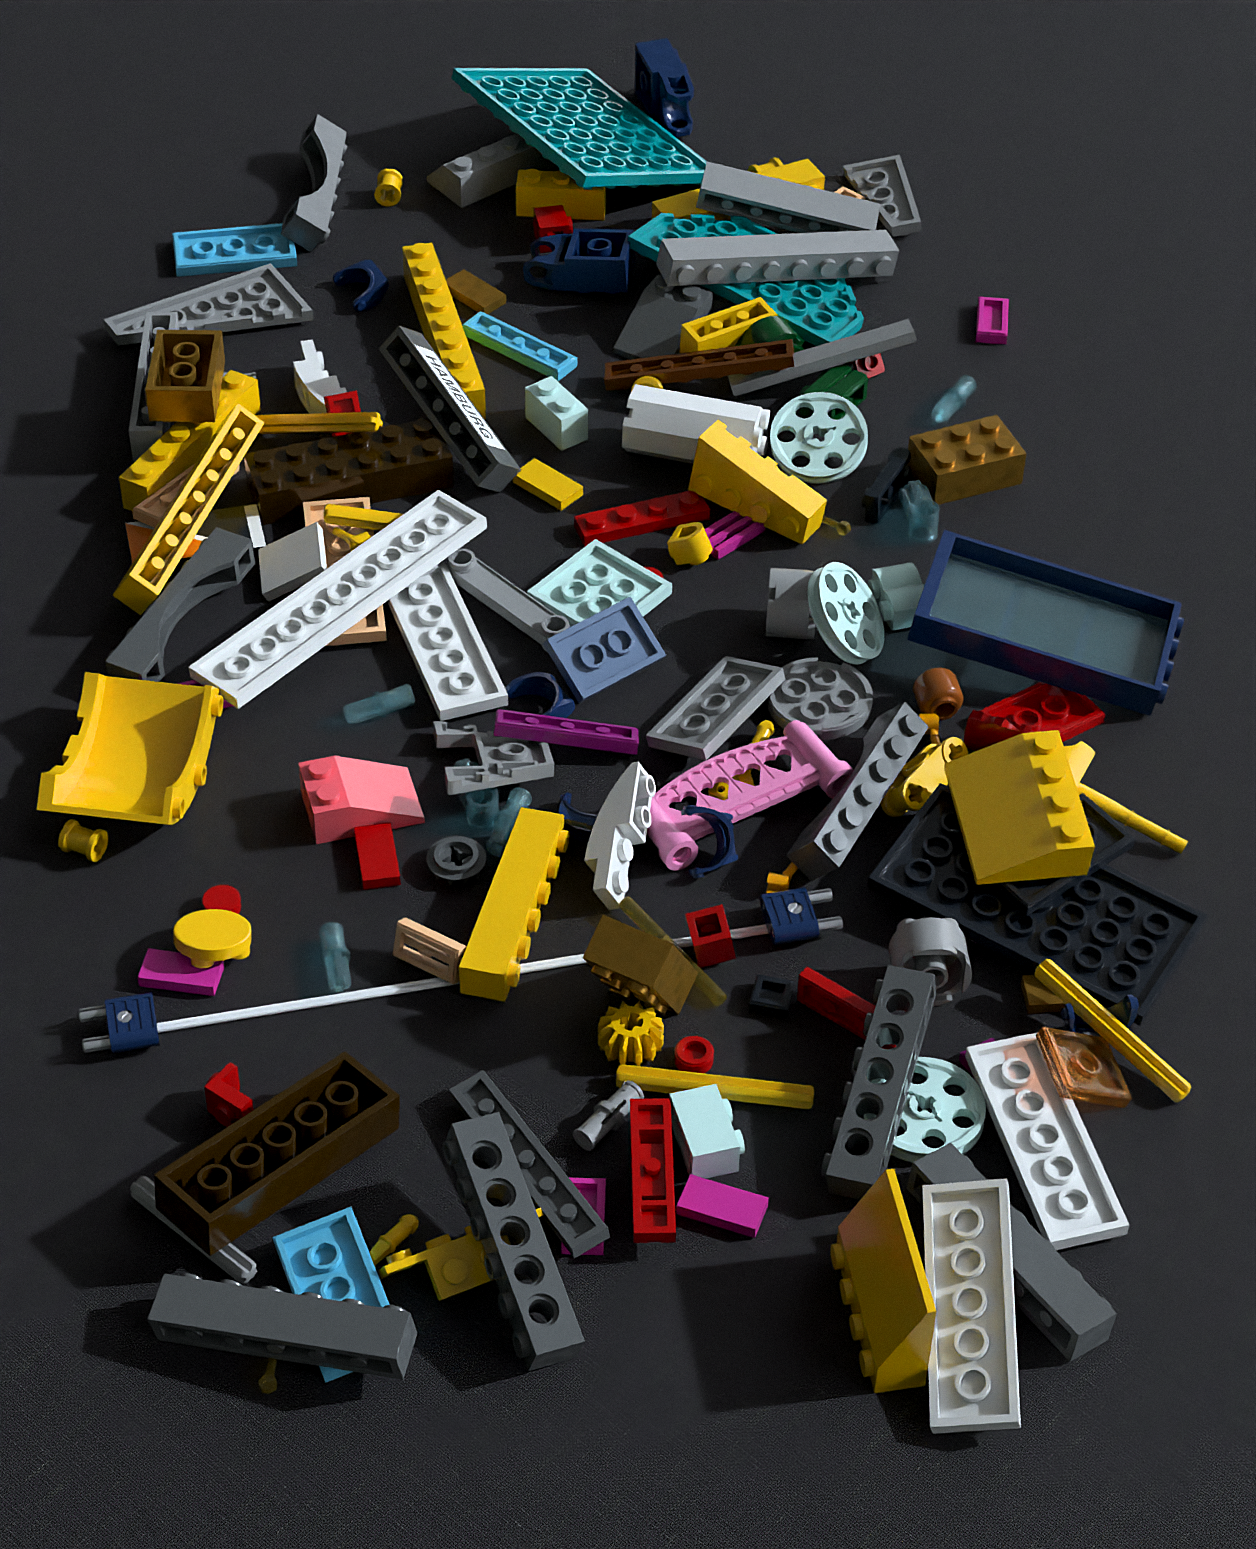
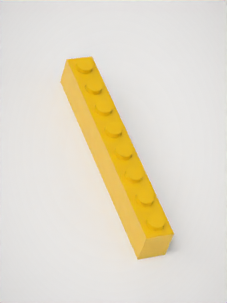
(440, 319)
(188, 510)

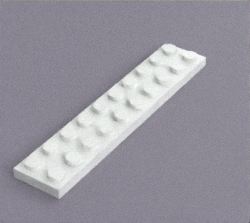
(337, 598)

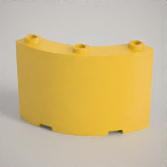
(135, 752)

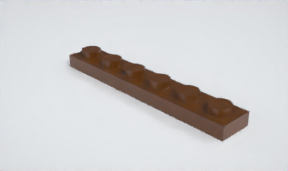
(701, 364)

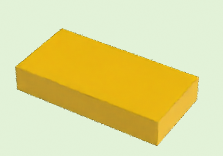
(548, 484)

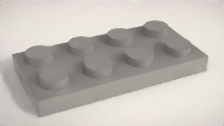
(715, 708)

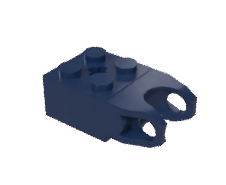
(663, 85)
(584, 261)

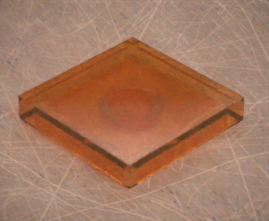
(1083, 1067)

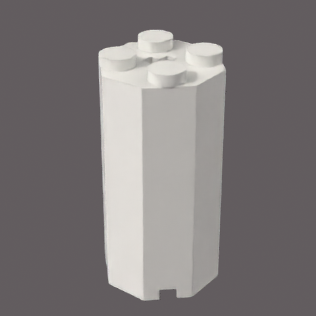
(670, 423)

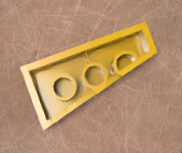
(754, 486)

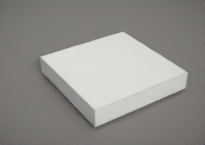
(292, 561)

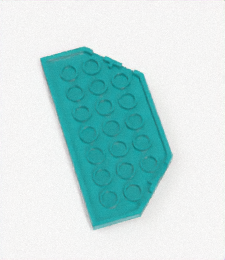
(813, 308)

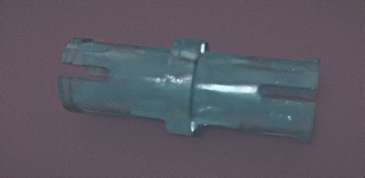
(506, 819)

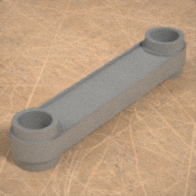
(504, 597)

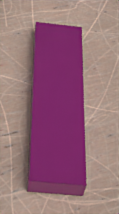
(566, 731)

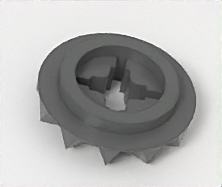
(465, 850)

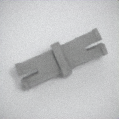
(618, 1105)

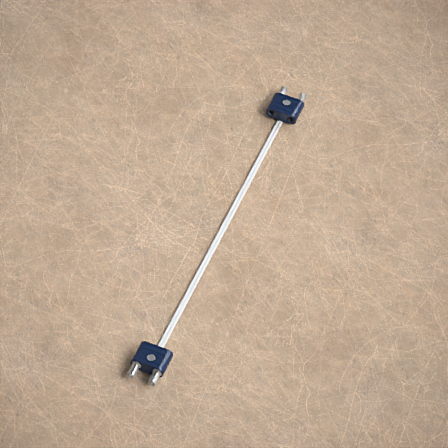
(133, 1018)

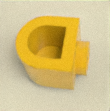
(689, 544)

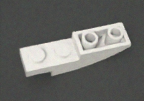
(311, 381)
(618, 826)

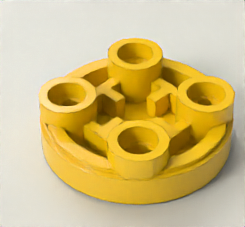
(212, 936)

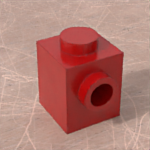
(551, 221)
(710, 936)

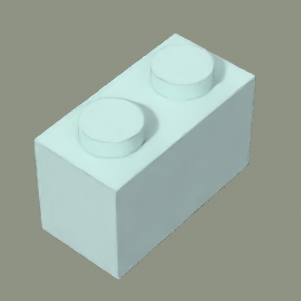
(556, 413)
(705, 1132)

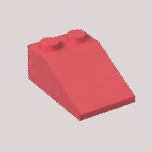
(356, 793)

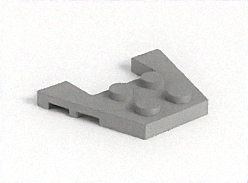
(499, 759)

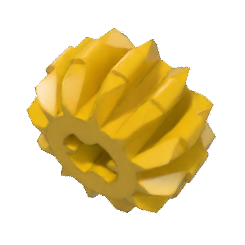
(630, 1033)

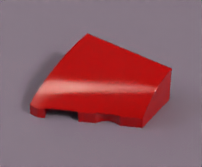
(987, 730)

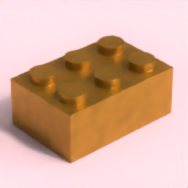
(185, 376)
(966, 459)
(640, 966)

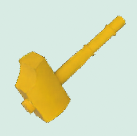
(1079, 758)

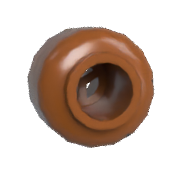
(938, 693)

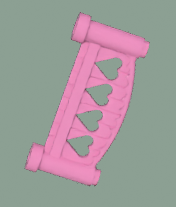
(810, 766)

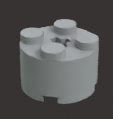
(788, 604)
(933, 948)

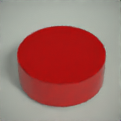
(222, 897)
(694, 1054)

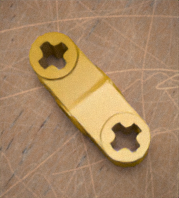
(921, 777)

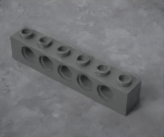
(899, 990)
(487, 1141)

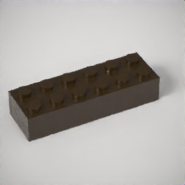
(375, 465)
(276, 1152)

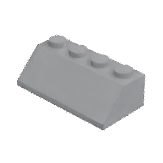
(487, 170)

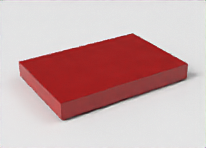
(1049, 709)

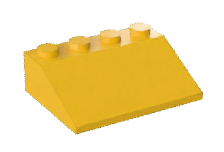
(1020, 810)
(885, 1288)

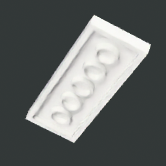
(446, 646)
(1046, 1144)
(975, 1320)

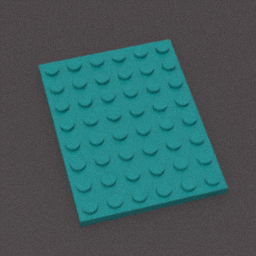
(583, 126)

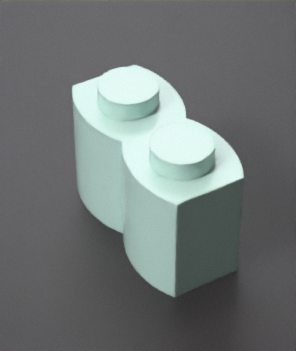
(896, 593)

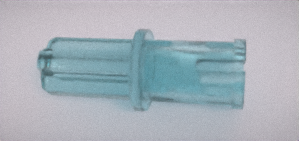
(954, 398)
(379, 704)
(335, 956)

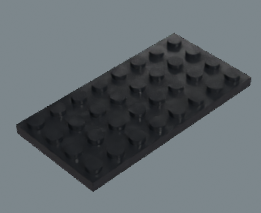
(1101, 932)

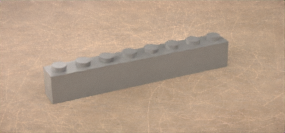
(776, 257)

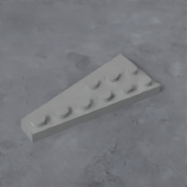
(231, 304)

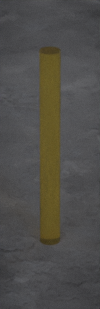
(649, 926)

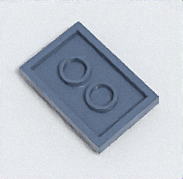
(604, 649)

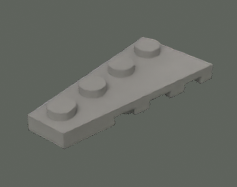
(887, 184)

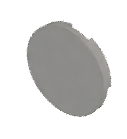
(824, 696)

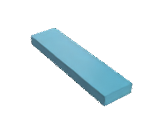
(519, 346)

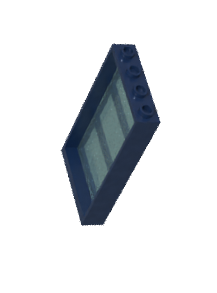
(1048, 623)

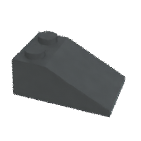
(658, 319)

